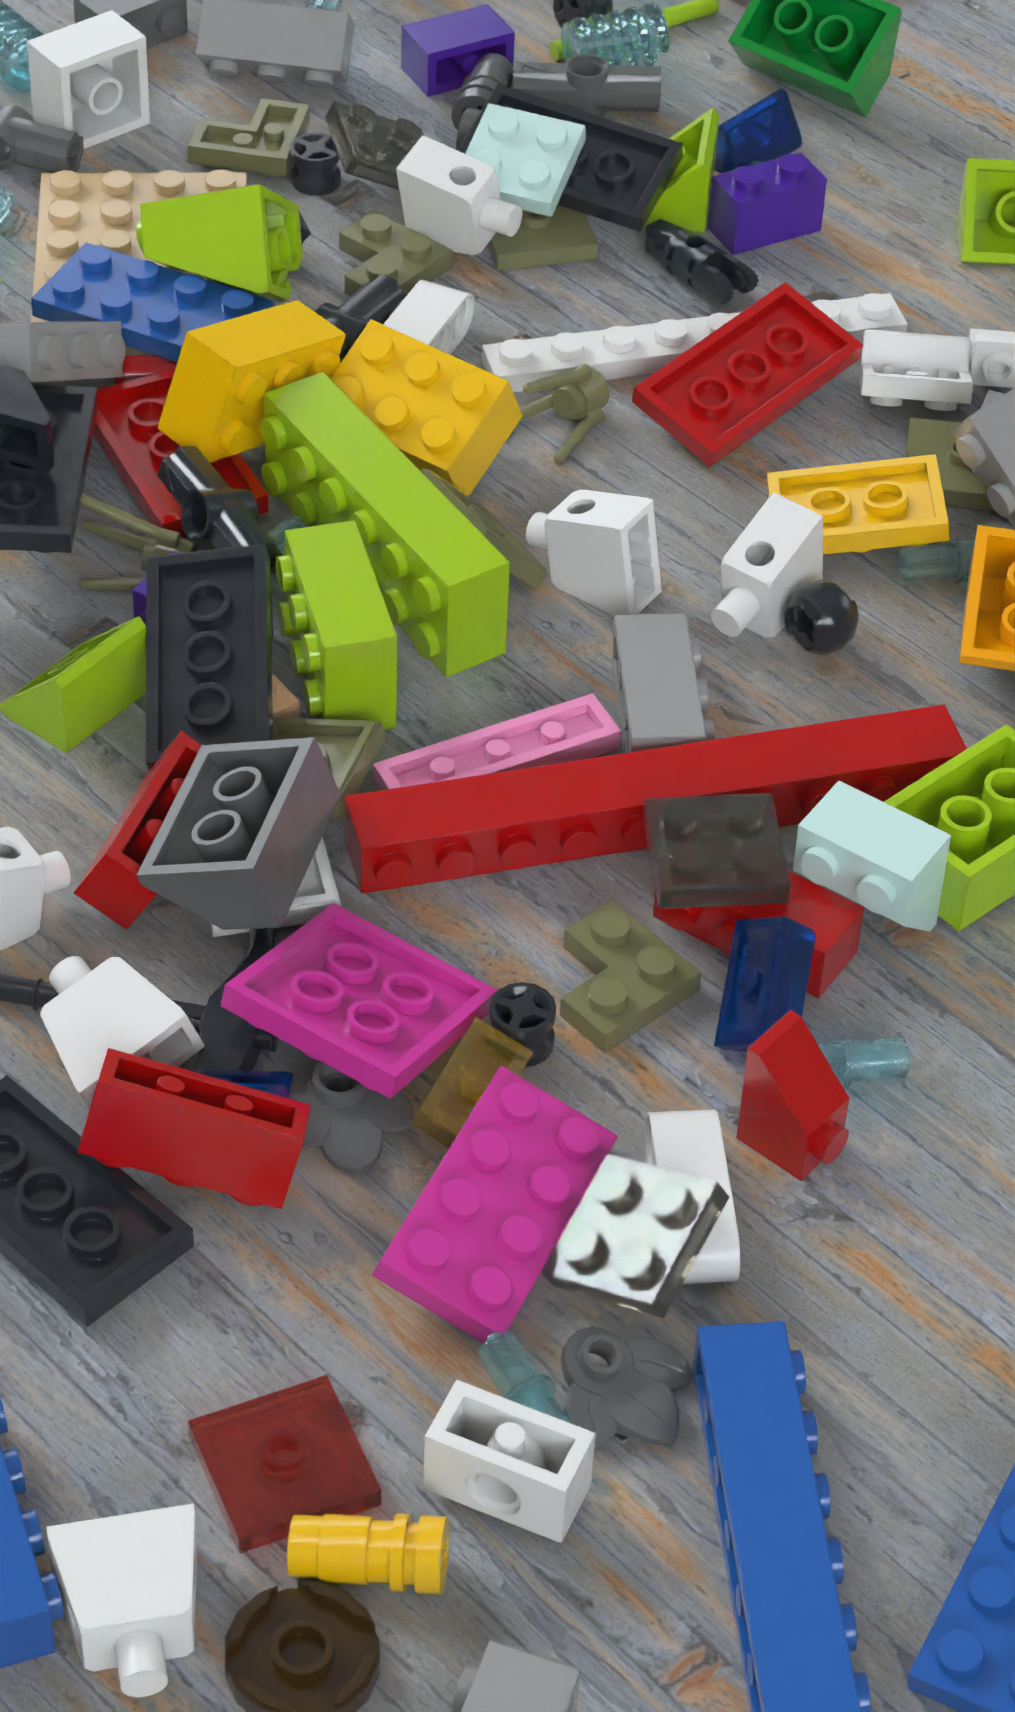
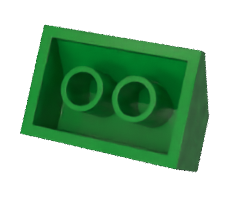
(822, 46)

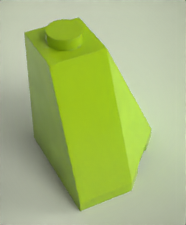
(227, 237)

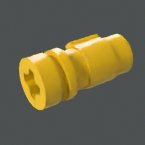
(371, 1550)

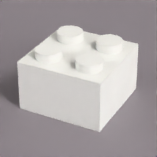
(91, 78)

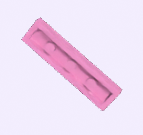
(544, 737)

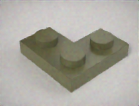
(255, 147)
(392, 251)
(633, 981)

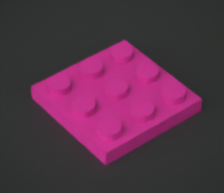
(359, 999)

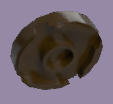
(302, 1651)

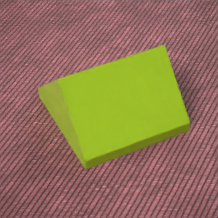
(689, 189)
(987, 212)
(83, 687)

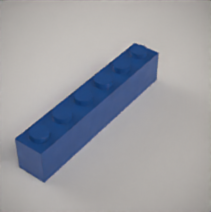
(772, 1522)

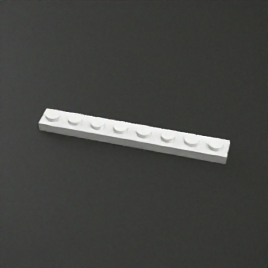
(649, 347)

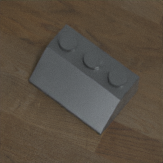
(243, 831)

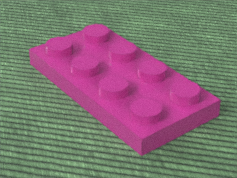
(495, 1206)

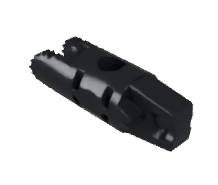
(698, 261)

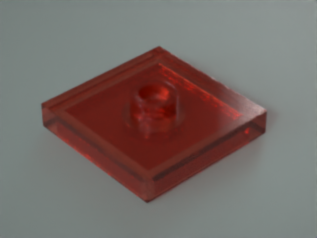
(283, 1460)

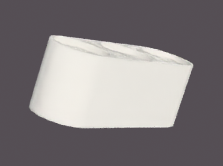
(434, 315)
(694, 1146)

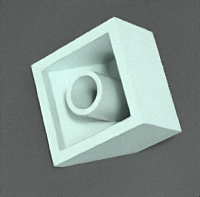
(874, 856)

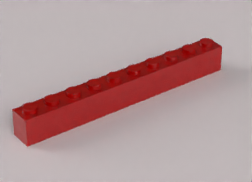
(598, 802)

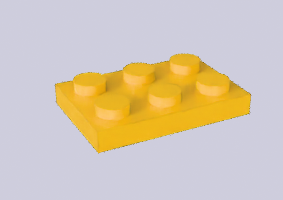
(871, 502)

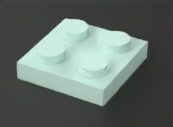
(529, 155)

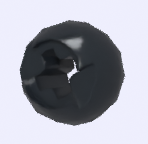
(821, 617)

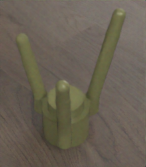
(577, 397)
(159, 542)

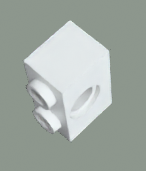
(508, 1461)

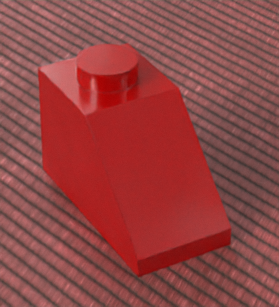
(792, 1100)

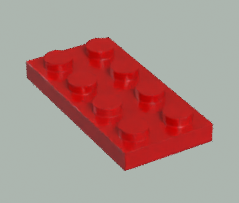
(746, 374)
(130, 438)

